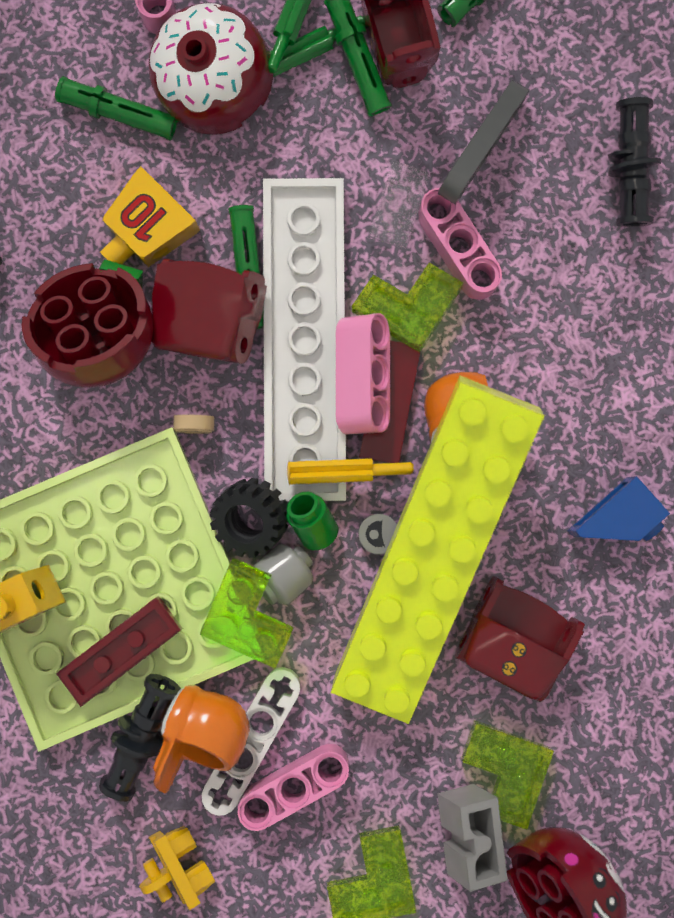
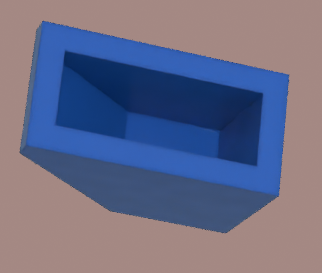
(623, 514)

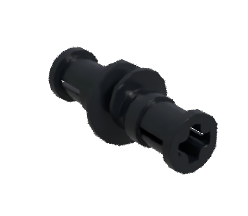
(633, 162)
(138, 738)

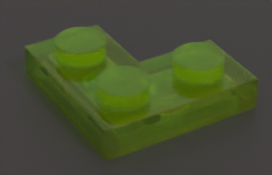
(415, 314)
(235, 617)
(519, 767)
(385, 887)

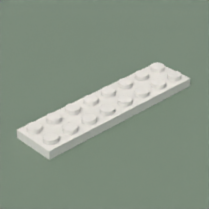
(300, 321)

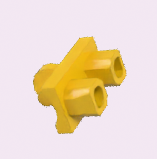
(186, 883)

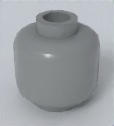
(289, 573)

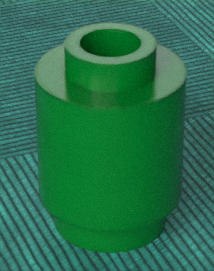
(311, 521)

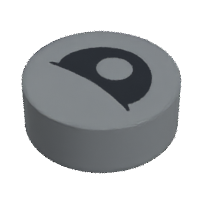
(376, 533)

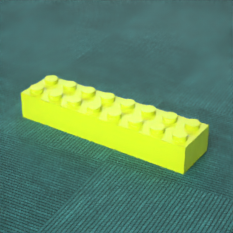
(436, 548)

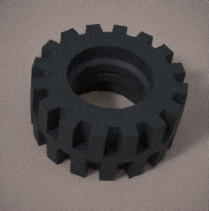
(235, 532)

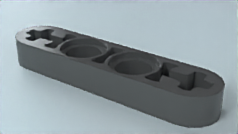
(483, 142)

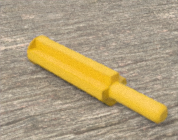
(343, 471)

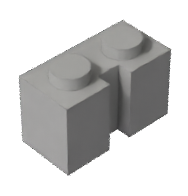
(476, 847)

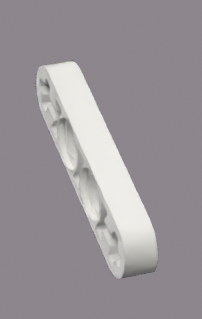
(256, 743)

